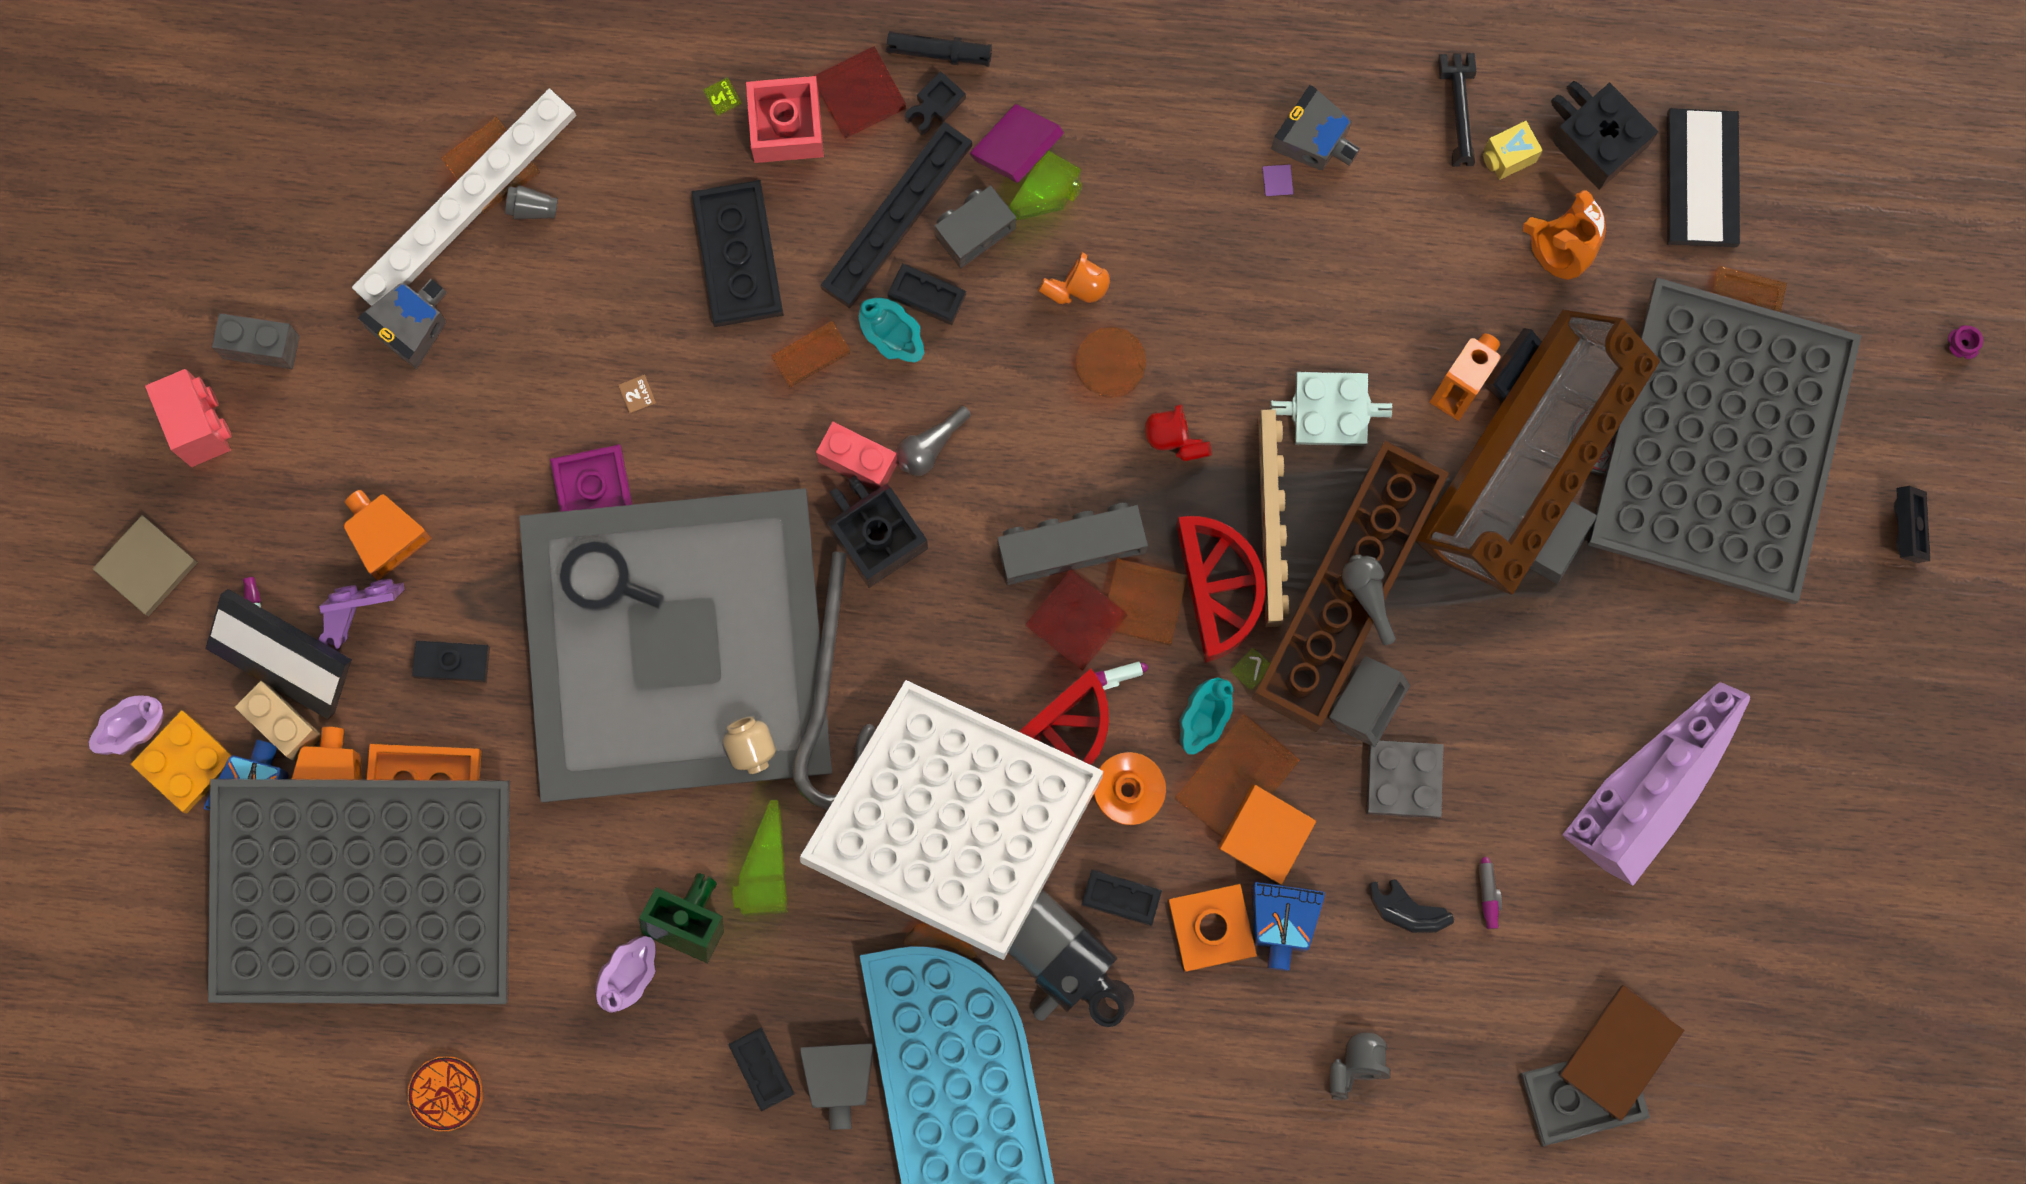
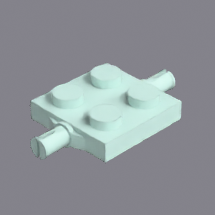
(1331, 408)

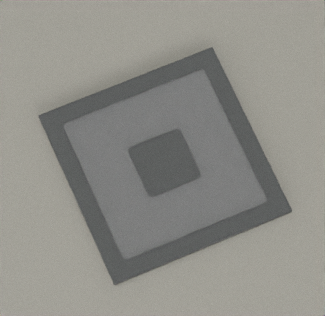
(648, 692)

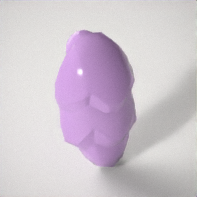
(126, 725)
(626, 974)

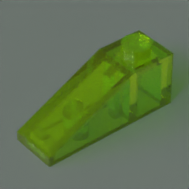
(763, 874)

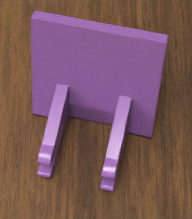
(341, 607)

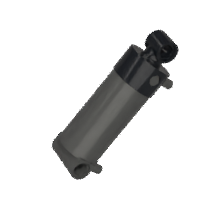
(1068, 964)

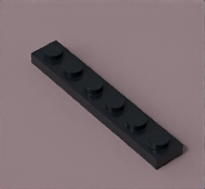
(896, 215)

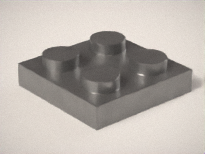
(1405, 779)

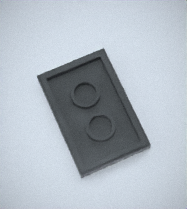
(1564, 1112)

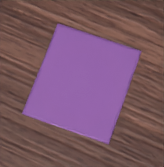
(1278, 180)

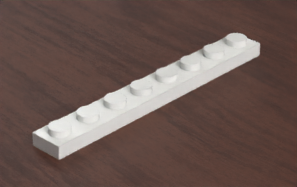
(466, 197)

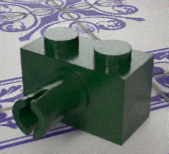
(684, 922)

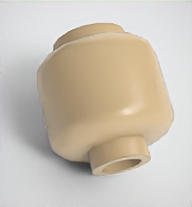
(749, 745)

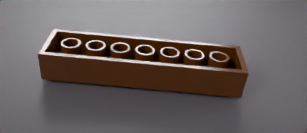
(1330, 619)

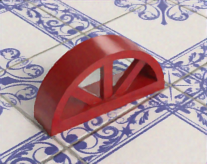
(1197, 573)
(1055, 711)

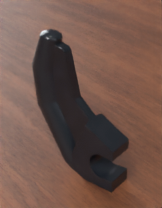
(1405, 913)

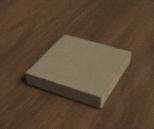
(145, 565)

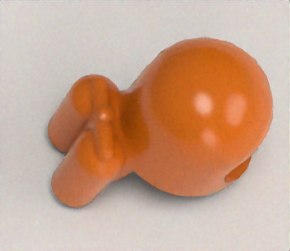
(1083, 281)

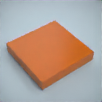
(1266, 834)

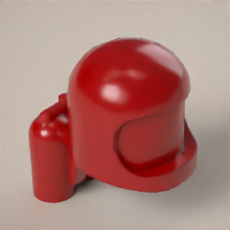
(1170, 431)

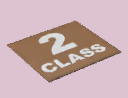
(637, 394)

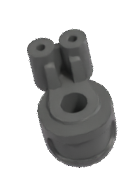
(1363, 1061)

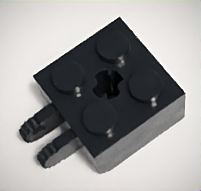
(1607, 114)
(875, 511)

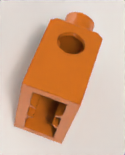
(1467, 376)
(382, 533)
(329, 759)

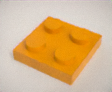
(182, 761)

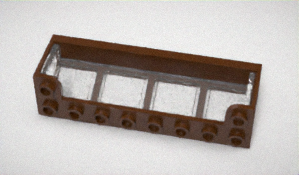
(1539, 448)

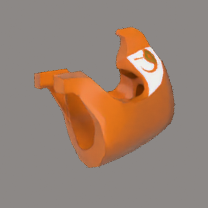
(1571, 241)

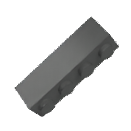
(1072, 543)

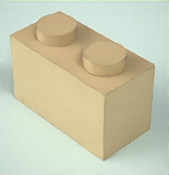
(277, 720)

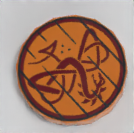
(445, 1094)

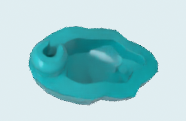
(891, 329)
(1206, 714)

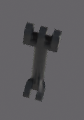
(1459, 74)

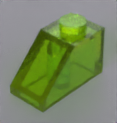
(1047, 187)

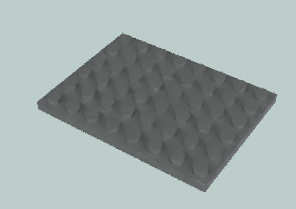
(1727, 442)
(359, 891)

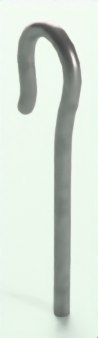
(822, 691)

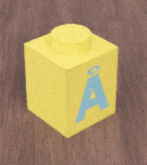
(1511, 150)

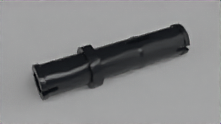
(938, 48)

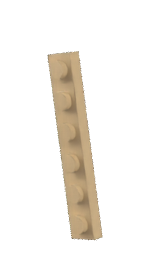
(1273, 533)

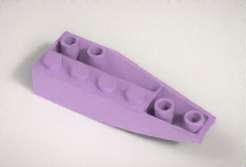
(1657, 787)

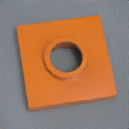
(1194, 948)

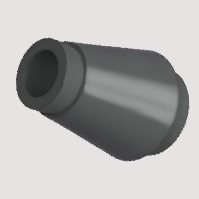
(529, 204)

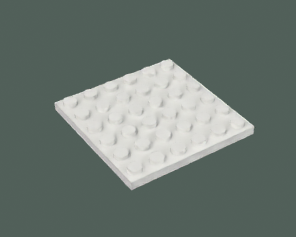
(952, 819)

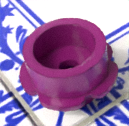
(1971, 335)

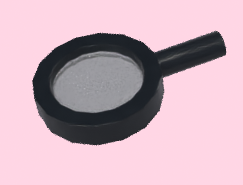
(599, 577)

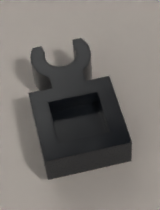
(937, 99)

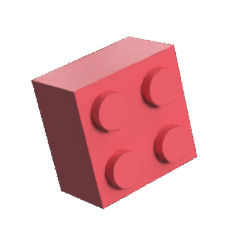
(784, 119)
(189, 417)

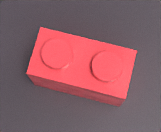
(856, 455)

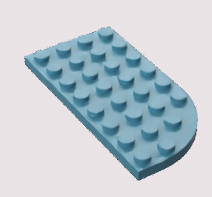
(954, 1071)

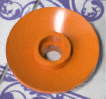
(1147, 786)

